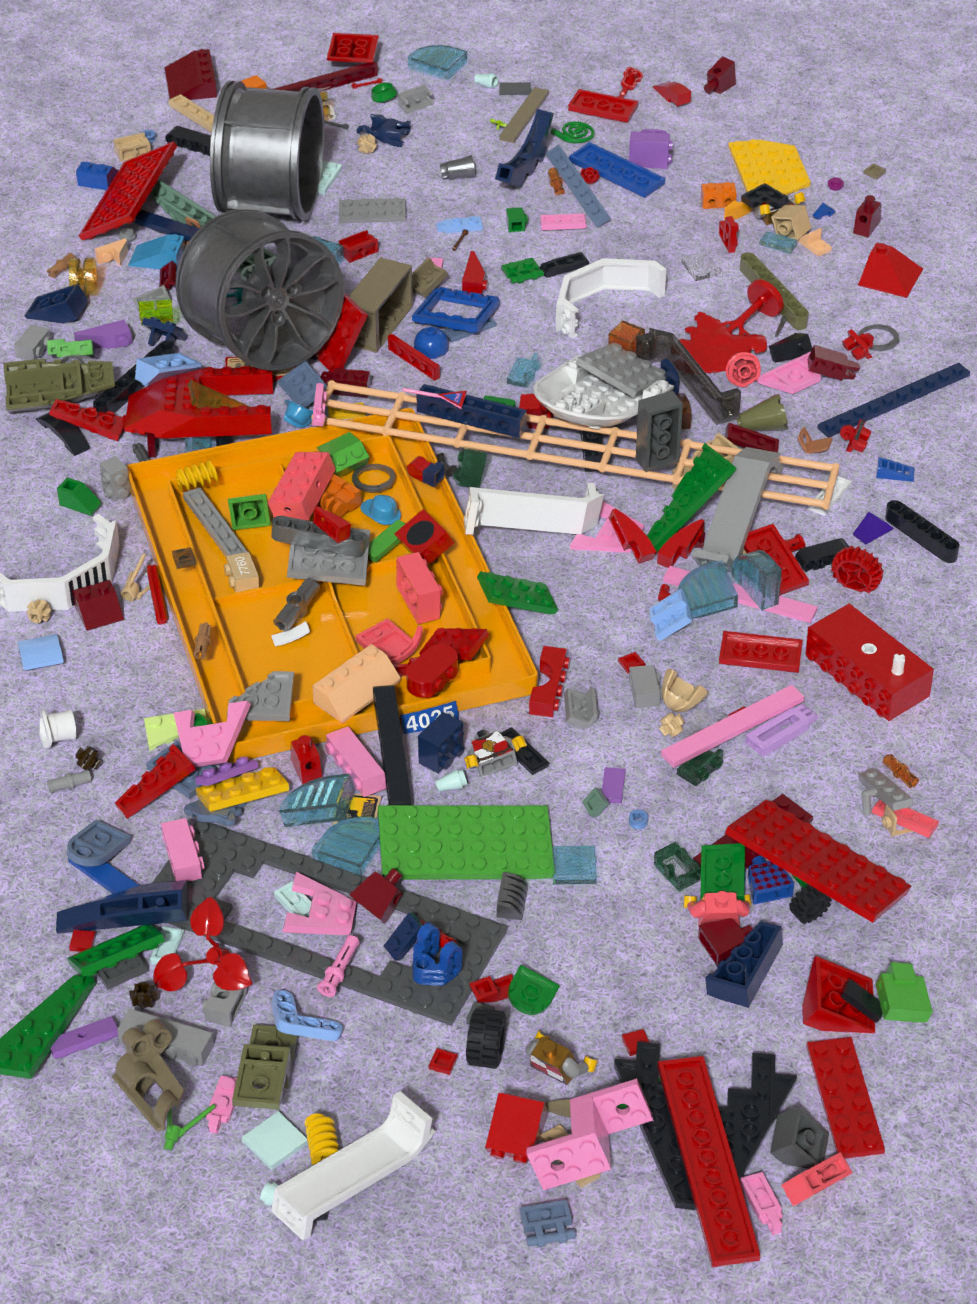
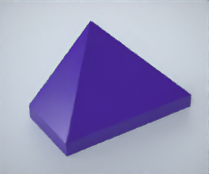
(871, 528)

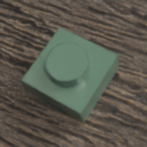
(595, 802)

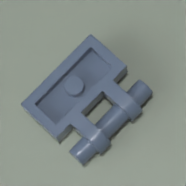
(547, 1216)

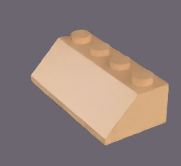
(351, 684)

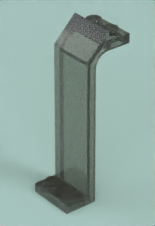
(719, 405)

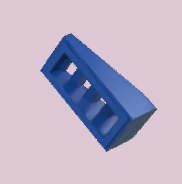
(889, 470)

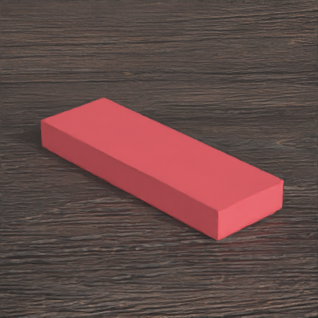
(910, 819)

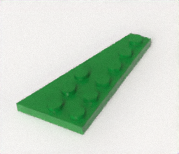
(693, 491)
(31, 1039)

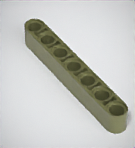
(793, 310)

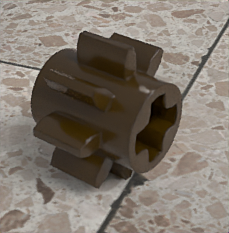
(88, 758)
(143, 995)

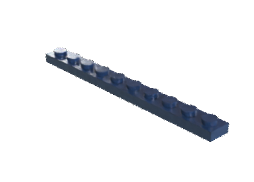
(894, 399)

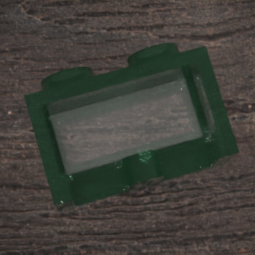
(677, 866)

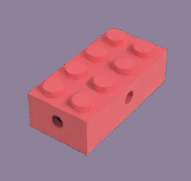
(302, 485)

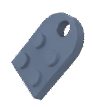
(96, 844)

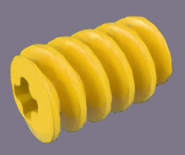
(195, 475)
(321, 1137)

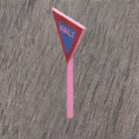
(454, 398)

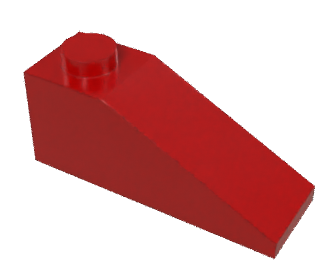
(474, 276)

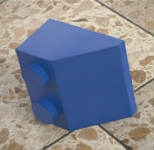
(95, 175)

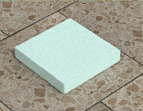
(274, 1140)

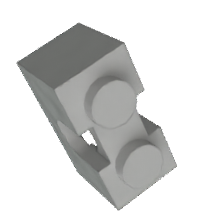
(223, 1005)

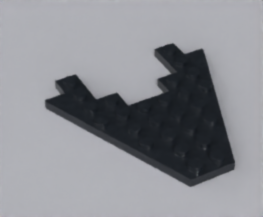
(745, 1118)

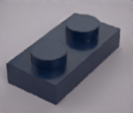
(403, 937)

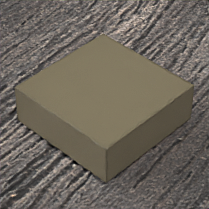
(874, 171)

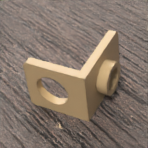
(889, 822)

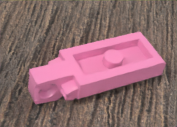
(319, 407)
(223, 1101)
(763, 1201)

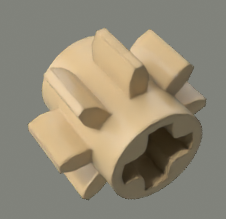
(366, 143)
(38, 611)
(671, 724)

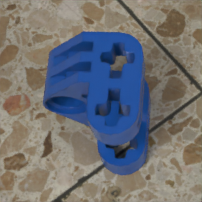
(424, 967)

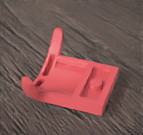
(390, 640)

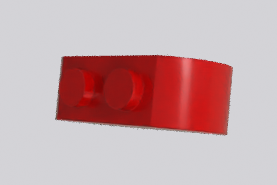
(432, 671)

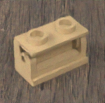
(131, 146)

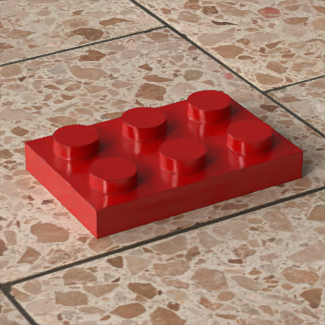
(464, 641)

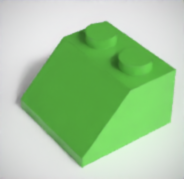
(346, 453)
(249, 511)

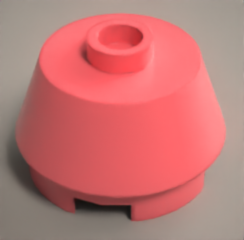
(743, 369)

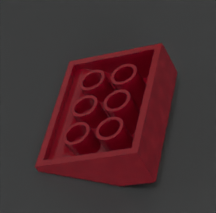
(192, 76)

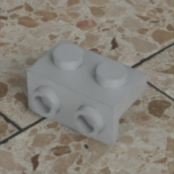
(581, 707)

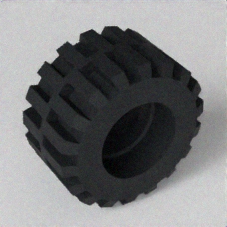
(486, 1038)

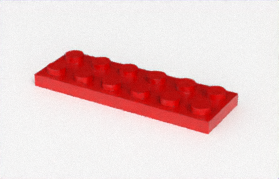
(845, 1098)

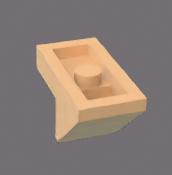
(814, 243)
(116, 250)

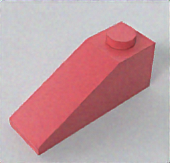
(816, 1179)

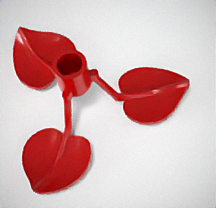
(232, 969)

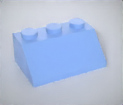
(158, 367)

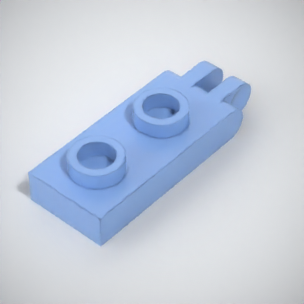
(459, 224)

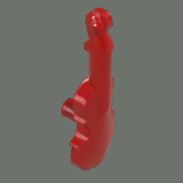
(630, 80)

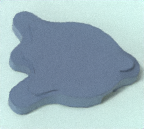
(225, 816)

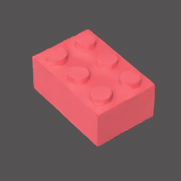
(418, 587)

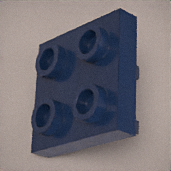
(169, 329)

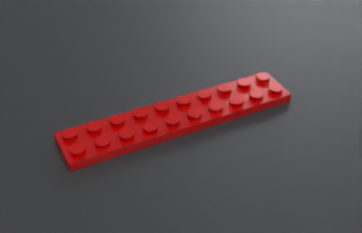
(708, 1162)

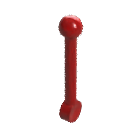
(354, 85)

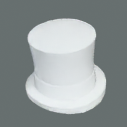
(56, 727)

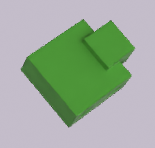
(61, 347)
(903, 994)

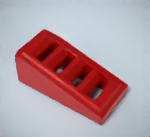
(332, 524)

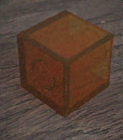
(625, 335)

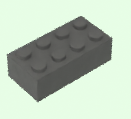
(659, 431)

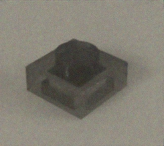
(184, 558)

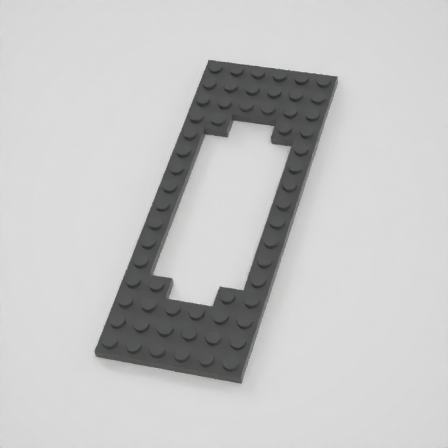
(232, 852)

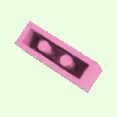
(182, 850)

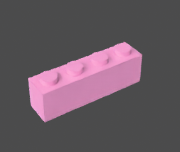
(356, 760)

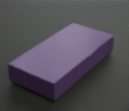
(613, 784)

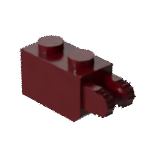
(831, 363)
(350, 377)

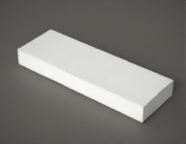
(840, 487)

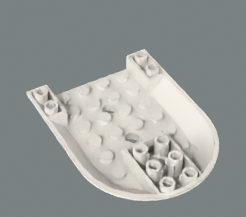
(587, 399)

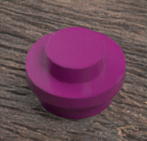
(835, 183)

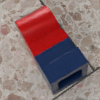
(426, 471)

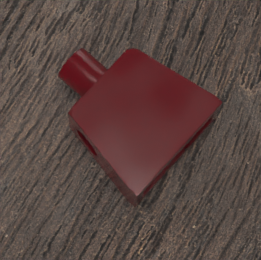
(721, 76)
(870, 211)
(379, 894)
(721, 938)

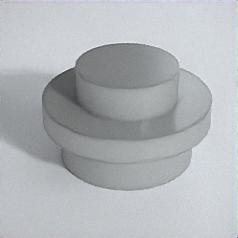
(127, 233)

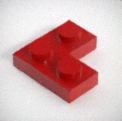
(727, 232)

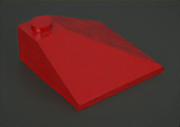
(352, 47)
(890, 271)
(822, 1000)

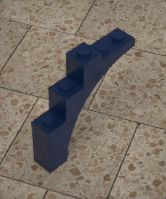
(532, 150)

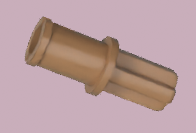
(61, 265)
(202, 640)

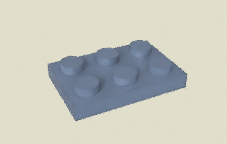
(301, 384)
(186, 785)

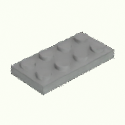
(372, 210)

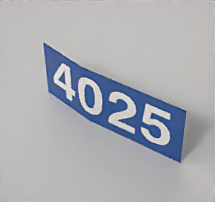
(420, 720)

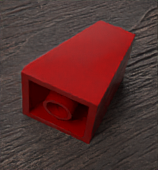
(515, 1126)

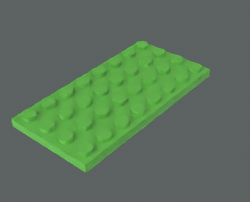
(465, 841)

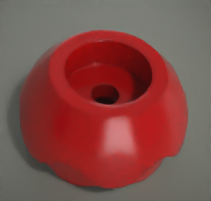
(589, 175)

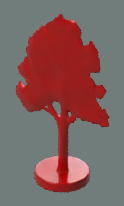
(714, 343)

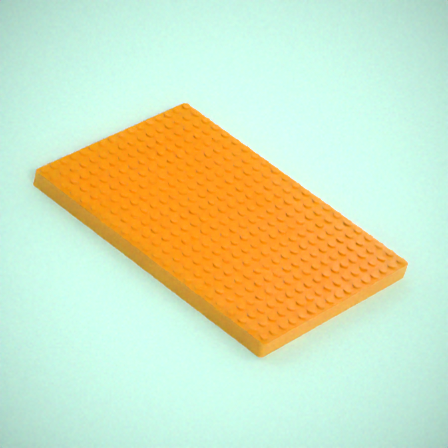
(243, 621)

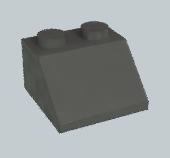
(799, 1139)

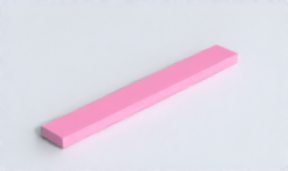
(786, 606)
(732, 726)

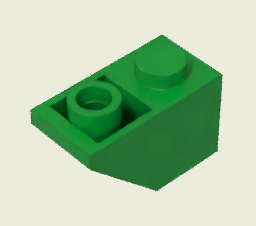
(77, 497)

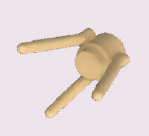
(131, 589)

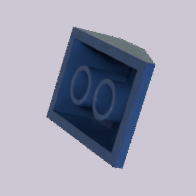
(59, 305)

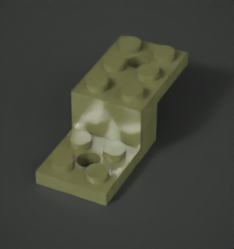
(264, 1067)

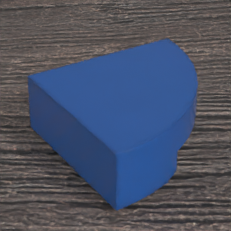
(823, 210)

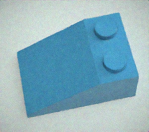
(158, 252)

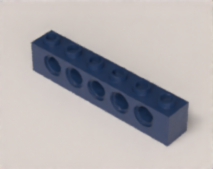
(474, 412)

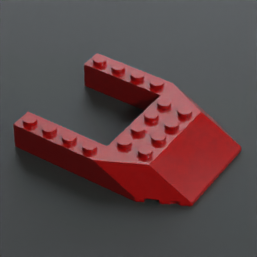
(168, 411)

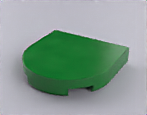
(530, 991)

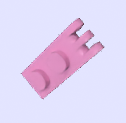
(563, 221)

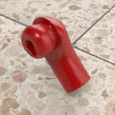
(663, 592)

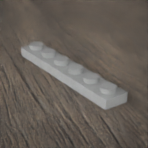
(213, 522)

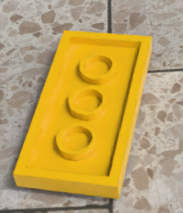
(242, 789)

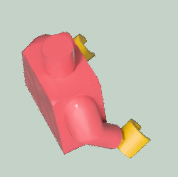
(717, 907)

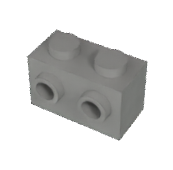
(115, 479)

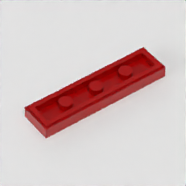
(413, 357)

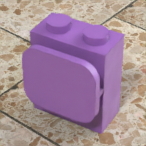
(650, 148)

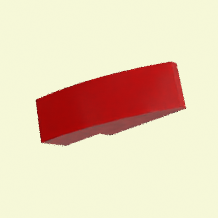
(674, 92)
(631, 536)
(680, 544)

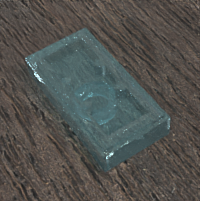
(778, 242)

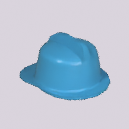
(297, 415)
(381, 509)

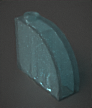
(438, 61)
(758, 577)
(709, 590)
(318, 801)
(349, 844)

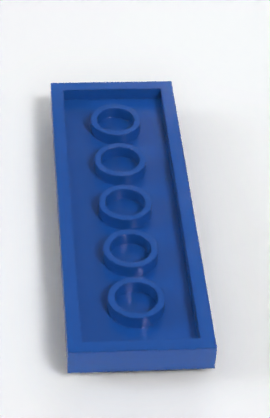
(617, 169)

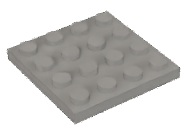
(621, 369)
(327, 565)

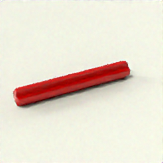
(157, 595)

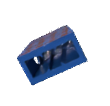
(768, 881)

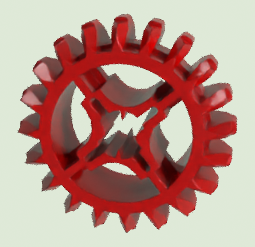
(857, 569)

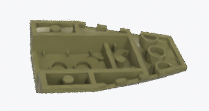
(39, 383)

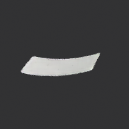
(290, 635)

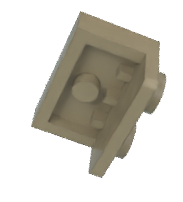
(427, 277)

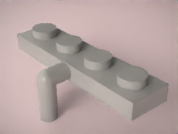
(884, 789)

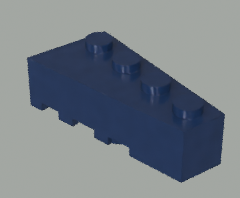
(747, 966)

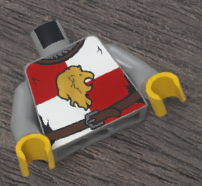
(493, 752)

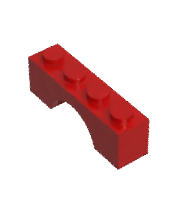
(544, 698)

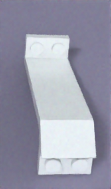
(533, 510)
(353, 1167)

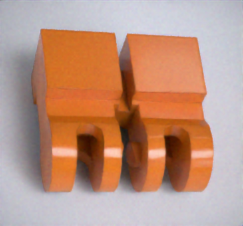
(340, 496)

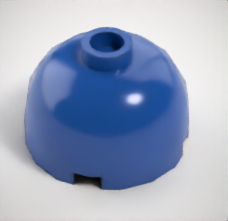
(431, 342)

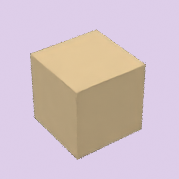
(791, 221)

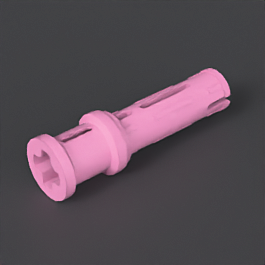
(335, 973)

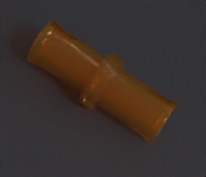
(556, 181)
(900, 771)

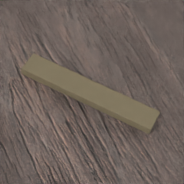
(524, 115)

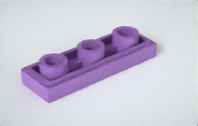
(226, 771)
(84, 1037)

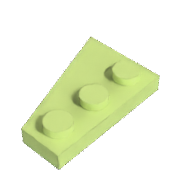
(162, 729)

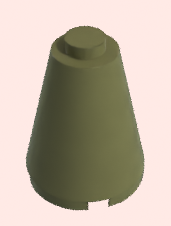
(764, 416)

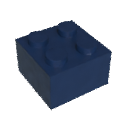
(440, 743)

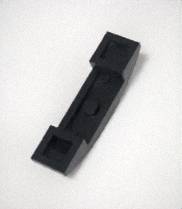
(66, 432)

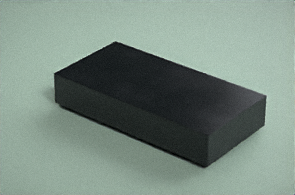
(862, 1000)

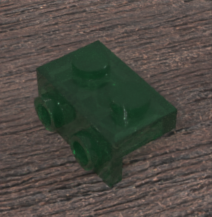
(470, 467)
(701, 766)

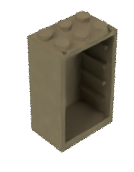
(386, 298)

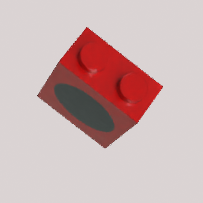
(424, 536)

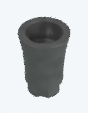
(458, 168)

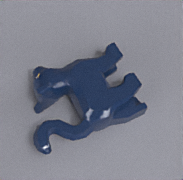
(388, 129)

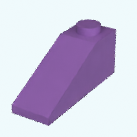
(107, 336)

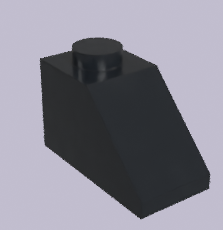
(790, 347)

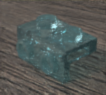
(523, 371)

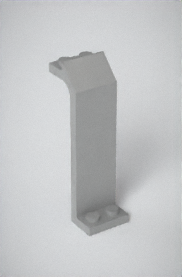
(737, 506)

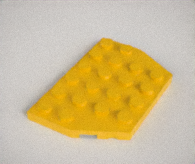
(770, 164)

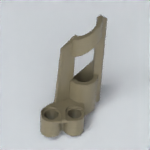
(145, 1065)

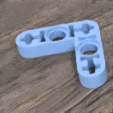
(291, 1023)

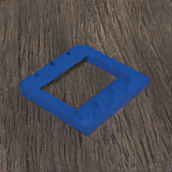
(456, 322)

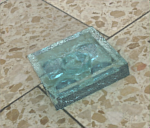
(574, 865)

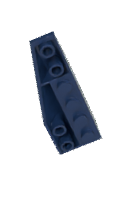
(132, 907)

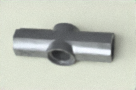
(296, 604)

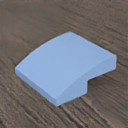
(670, 614)
(40, 652)

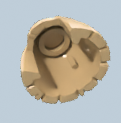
(681, 695)

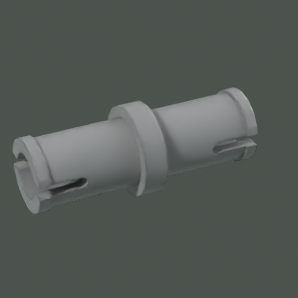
(69, 781)

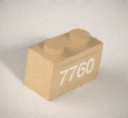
(241, 572)

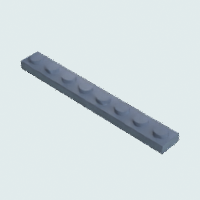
(578, 186)

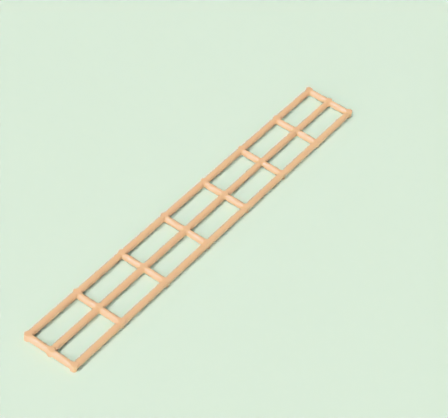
(537, 437)

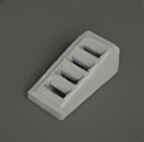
(157, 294)

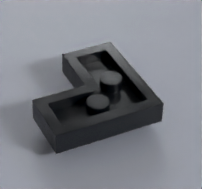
(766, 194)

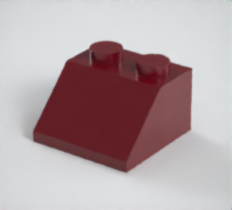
(97, 605)

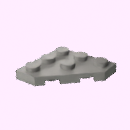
(269, 699)

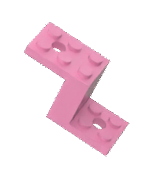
(587, 1148)

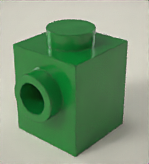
(516, 219)

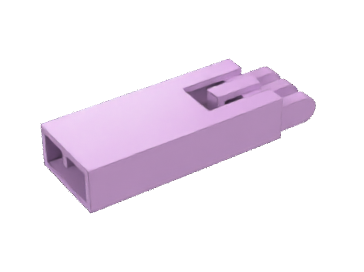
(771, 736)

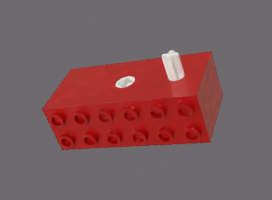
(869, 662)

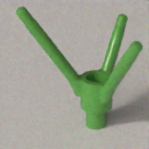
(174, 1132)

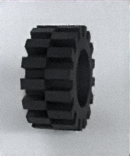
(809, 904)

